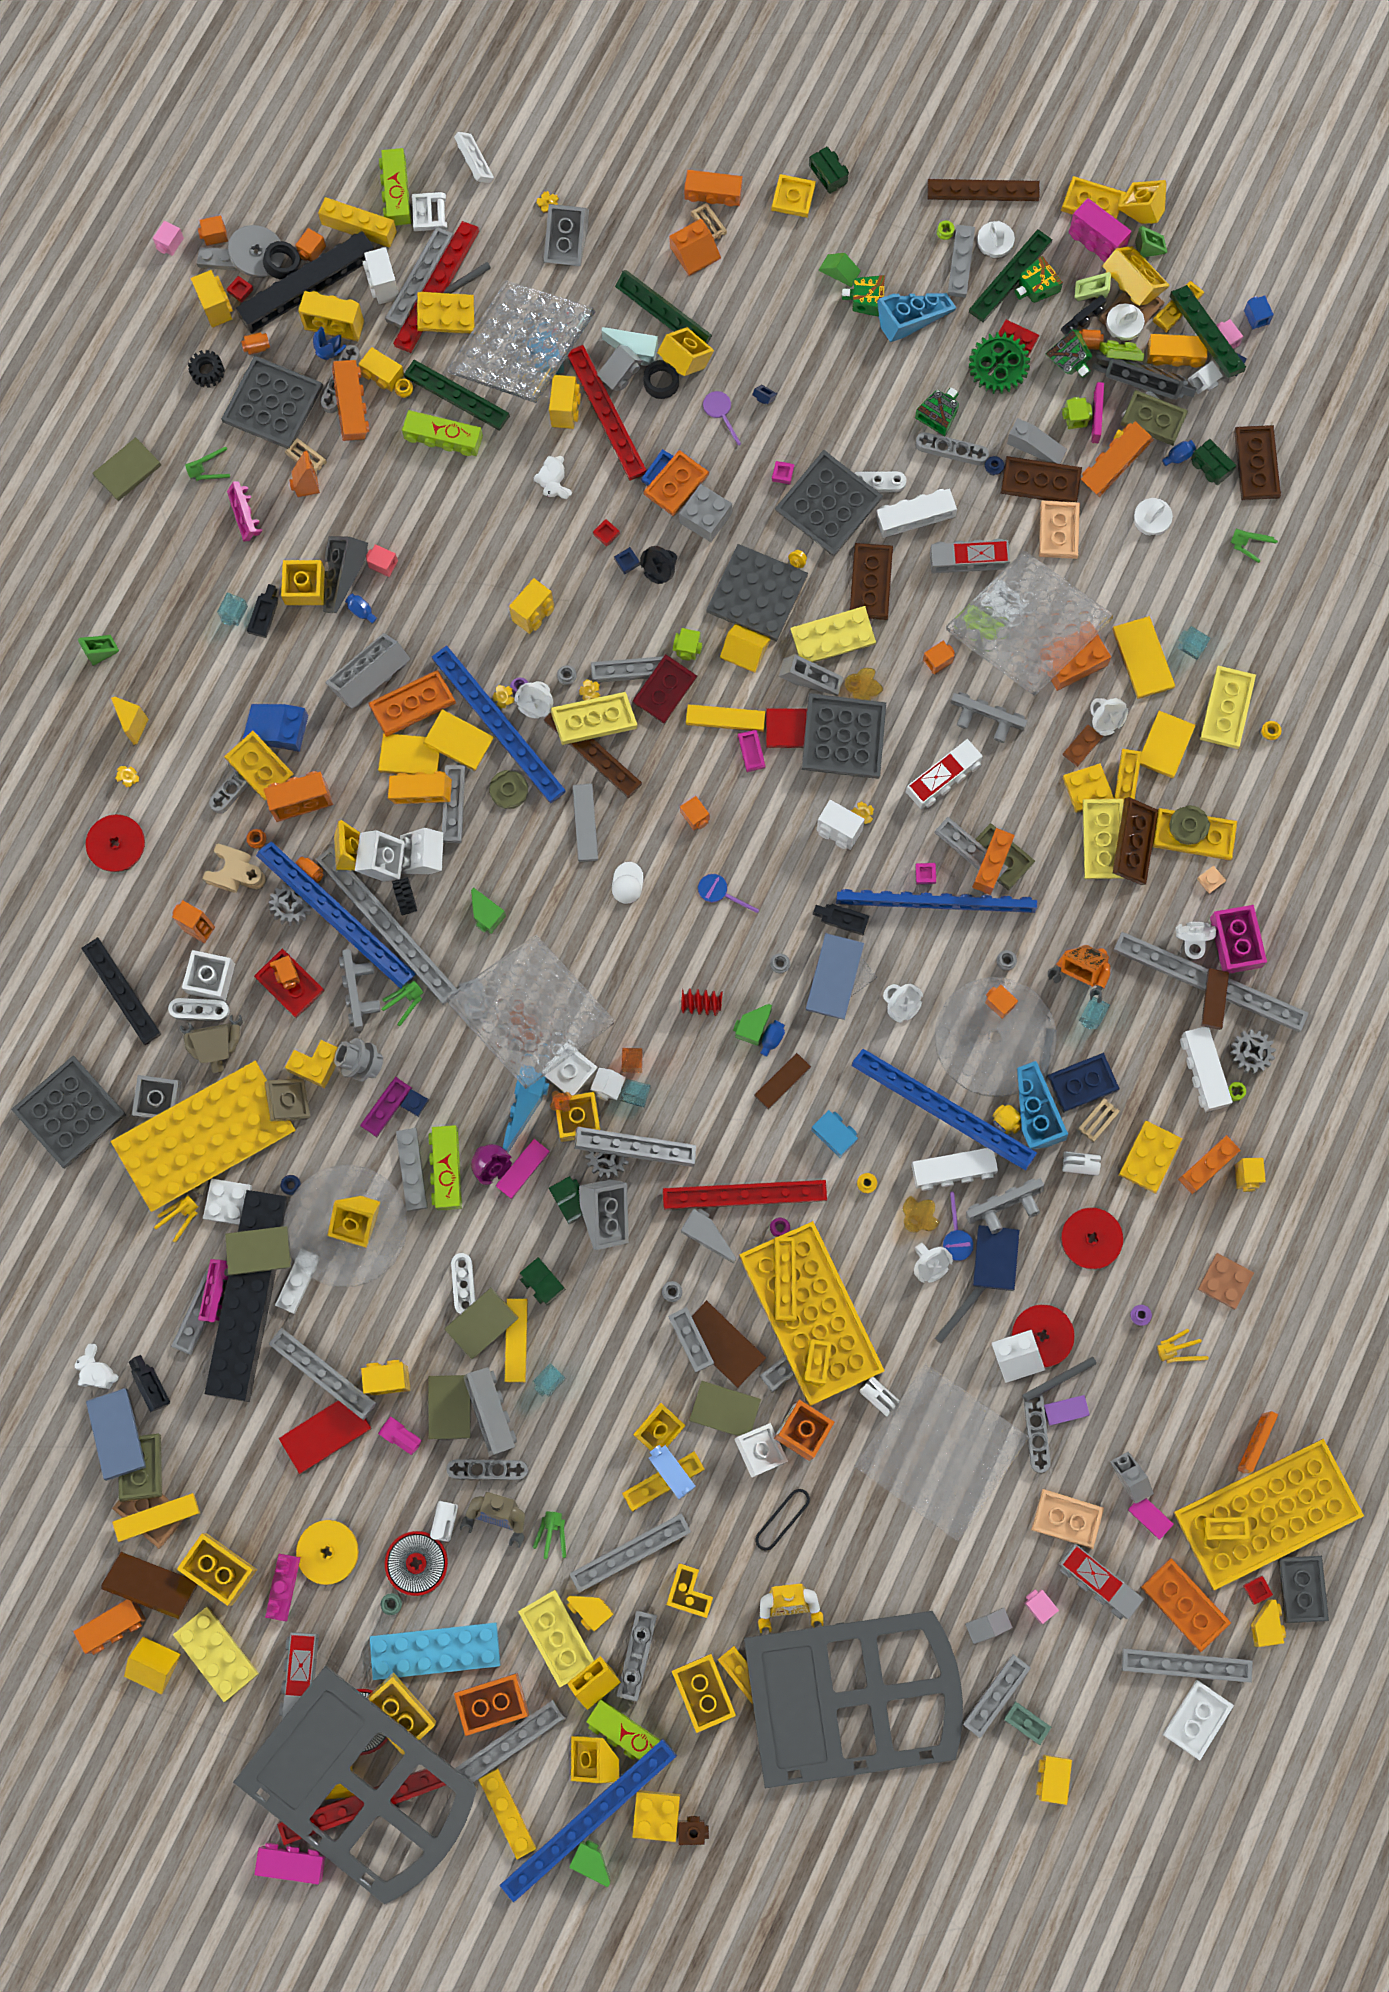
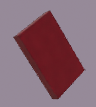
(664, 689)

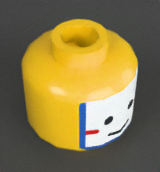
(1007, 1119)

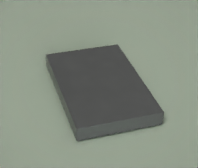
(1303, 1589)

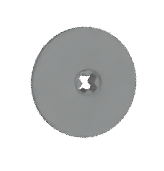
(242, 247)

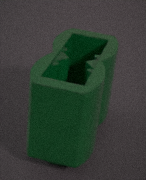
(567, 1198)
(541, 1281)

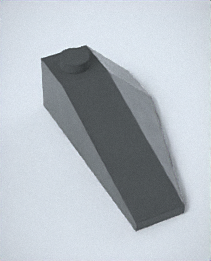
(344, 559)

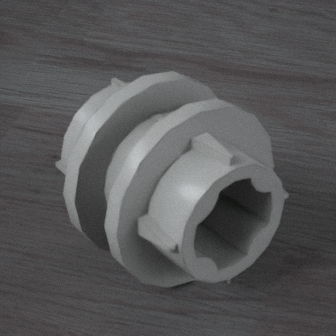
(358, 1059)

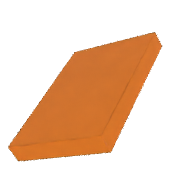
(676, 483)
(1257, 1442)

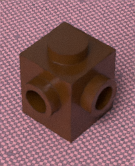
(692, 1831)

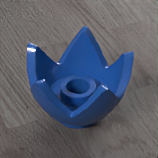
(327, 348)

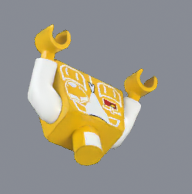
(787, 1601)

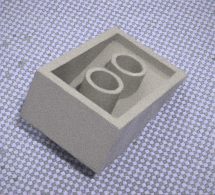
(565, 234)
(605, 1212)

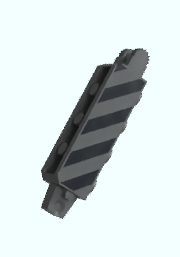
(1145, 377)

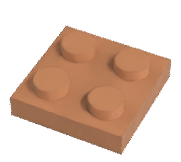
(1225, 1281)

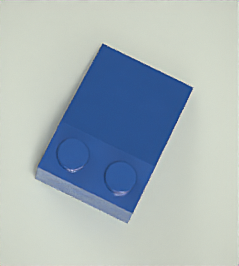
(278, 725)

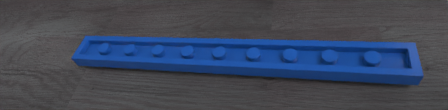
(498, 724)
(944, 901)
(335, 914)
(944, 1109)
(588, 1820)

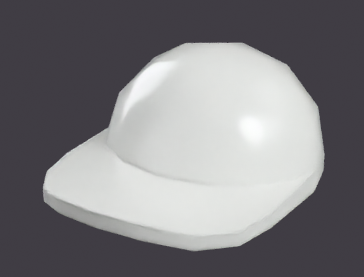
(627, 882)

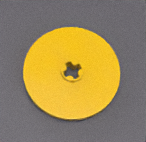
(313, 1560)

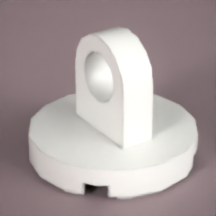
(995, 239)
(1125, 322)
(1153, 516)
(534, 699)
(1109, 715)
(1197, 934)
(904, 1001)
(932, 1263)

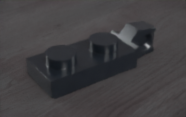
(1084, 315)
(263, 612)
(842, 918)
(148, 1384)

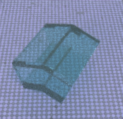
(635, 1093)

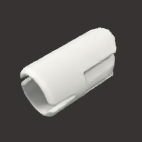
(1081, 1163)
(879, 1396)
(444, 1521)

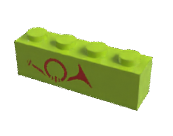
(395, 185)
(442, 433)
(446, 1168)
(621, 1730)

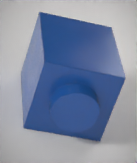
(1258, 312)

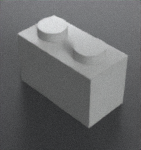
(620, 368)

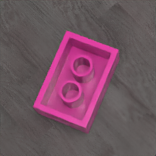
(1098, 230)
(1238, 939)

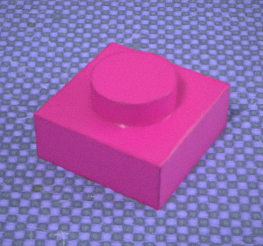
(783, 472)
(925, 873)

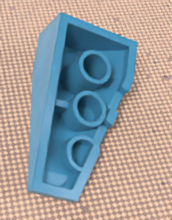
(908, 314)
(523, 1109)
(1039, 1114)

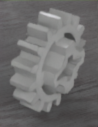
(281, 903)
(1255, 1059)
(598, 1160)

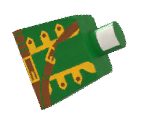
(1038, 282)
(865, 294)

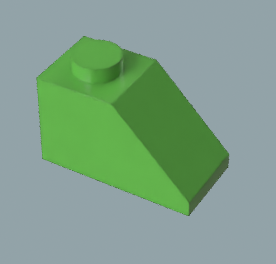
(486, 912)
(752, 1025)
(591, 1863)

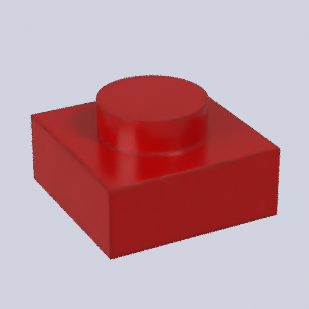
(240, 289)
(606, 532)
(1257, 1590)

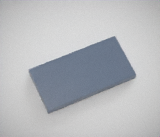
(834, 976)
(115, 1434)

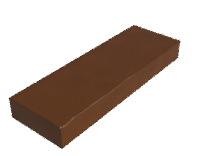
(1215, 999)
(782, 1081)

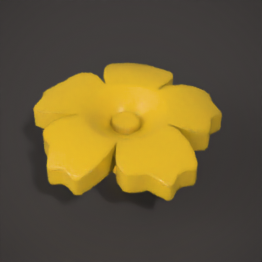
(545, 200)
(589, 690)
(503, 696)
(127, 775)
(864, 811)

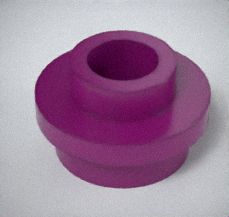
(777, 1221)

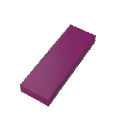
(385, 1107)

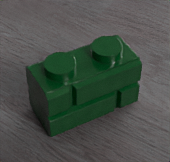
(828, 169)
(1213, 462)

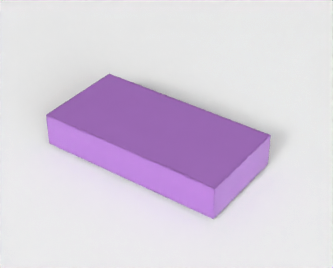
(1066, 1410)

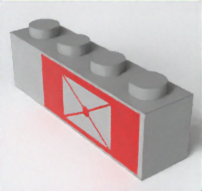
(969, 556)
(1100, 1581)
(299, 1668)

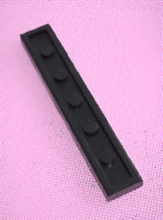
(121, 991)

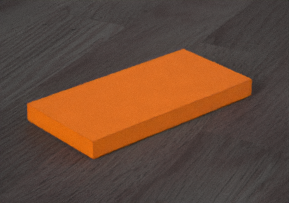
(412, 703)
(1185, 1605)

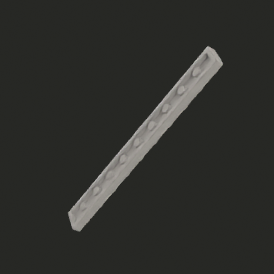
(388, 927)
(1197, 976)

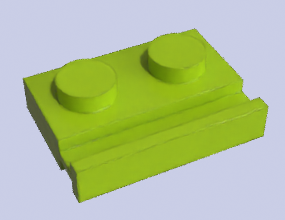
(1126, 351)

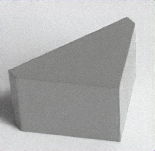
(988, 1625)

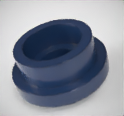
(994, 470)
(286, 1180)

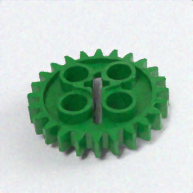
(985, 353)

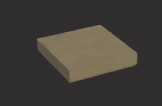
(287, 1099)

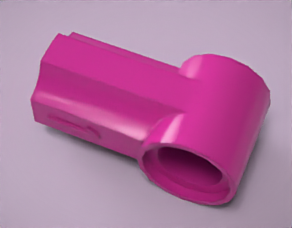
(396, 1433)

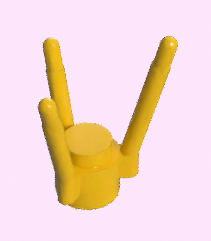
(185, 1206)
(1168, 1351)

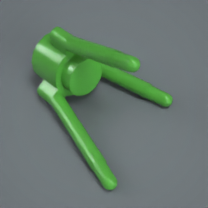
(196, 467)
(1241, 538)
(411, 992)
(552, 1521)

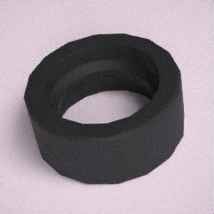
(280, 247)
(660, 393)

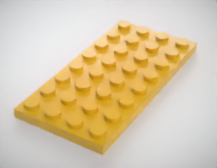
(200, 1137)
(822, 1314)
(1285, 1509)

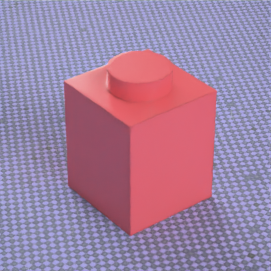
(381, 560)

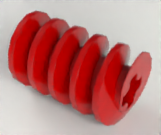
(701, 1002)

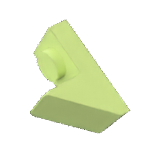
(1093, 287)

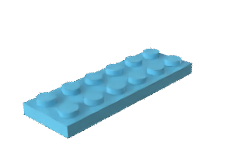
(435, 1651)

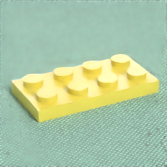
(833, 635)
(1227, 707)
(593, 718)
(1100, 836)
(556, 1637)
(216, 1654)

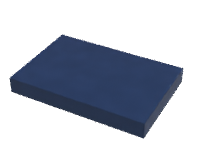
(1083, 1082)
(996, 1258)

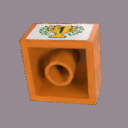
(804, 1430)

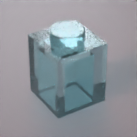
(232, 609)
(1193, 642)
(1093, 1013)
(548, 1381)

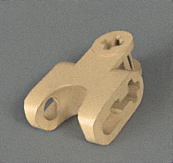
(235, 872)

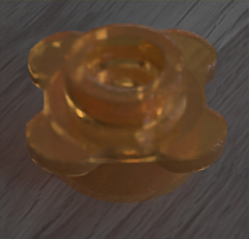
(564, 1106)

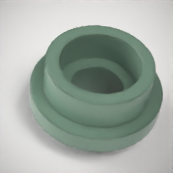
(384, 1604)

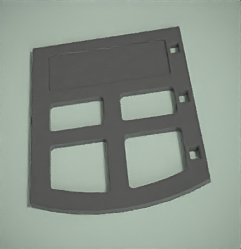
(799, 1707)
(315, 1752)

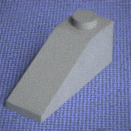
(1035, 442)
(810, 675)
(704, 1231)

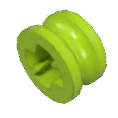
(942, 235)
(1242, 1090)

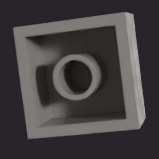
(705, 513)
(154, 1096)

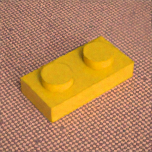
(817, 1361)
(1226, 1528)

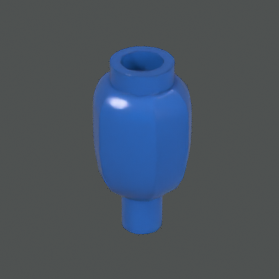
(1180, 453)
(360, 608)
(772, 1037)

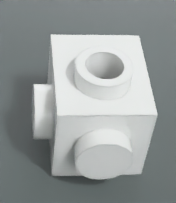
(1208, 375)
(607, 1084)

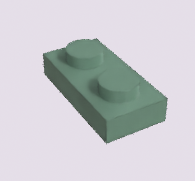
(1027, 1723)

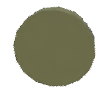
(508, 789)
(1189, 825)

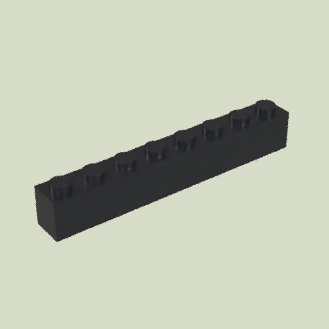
(313, 276)

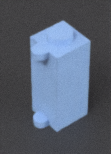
(671, 1471)

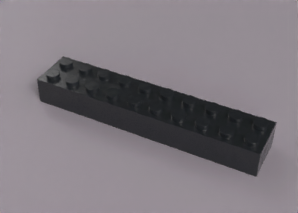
(245, 1309)

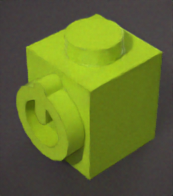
(1077, 412)
(687, 644)

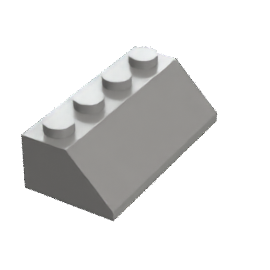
(368, 670)
(489, 1411)

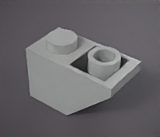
(1132, 1477)

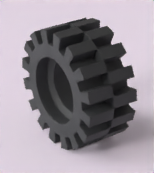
(202, 359)
(404, 896)

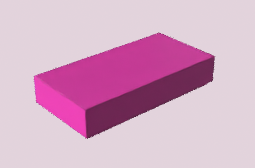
(751, 750)
(1151, 1518)

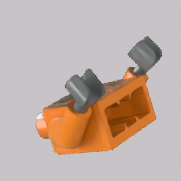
(1086, 966)

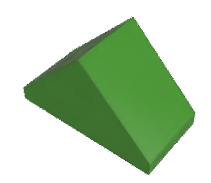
(1150, 242)
(840, 268)
(98, 647)

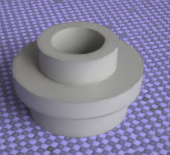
(566, 669)
(1006, 954)
(780, 957)
(669, 1285)

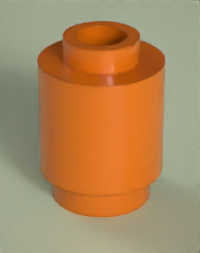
(1092, 338)
(255, 343)
(310, 868)

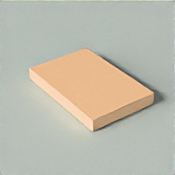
(1059, 529)
(1067, 1519)

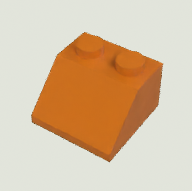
(694, 247)

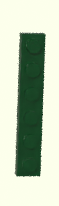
(1010, 276)
(658, 306)
(1207, 331)
(456, 395)

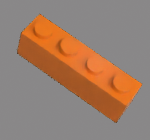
(349, 400)
(1117, 458)

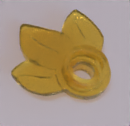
(866, 684)
(921, 1212)

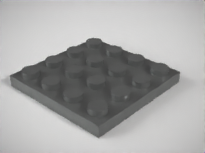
(272, 402)
(828, 503)
(757, 592)
(844, 736)
(68, 1112)

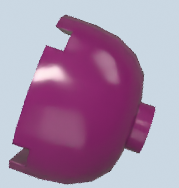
(489, 1163)

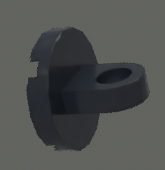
(658, 564)

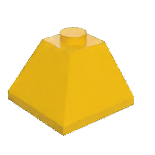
(1145, 201)
(354, 1219)
(593, 1760)

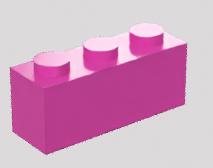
(290, 1863)

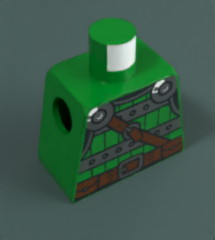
(1071, 354)
(939, 410)

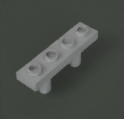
(981, 707)
(352, 1001)
(1011, 1197)
(637, 1655)

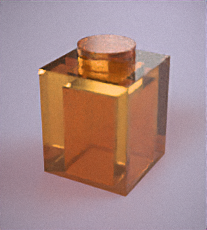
(632, 1060)

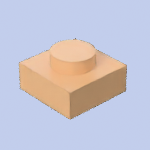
(1211, 879)

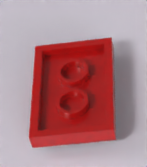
(293, 999)

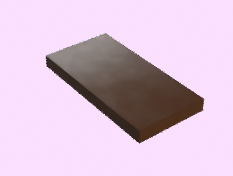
(1257, 462)
(1041, 480)
(871, 579)
(1135, 841)
(727, 1346)
(149, 1585)

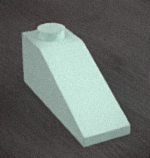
(642, 345)

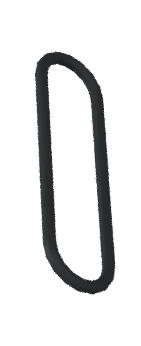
(788, 1526)

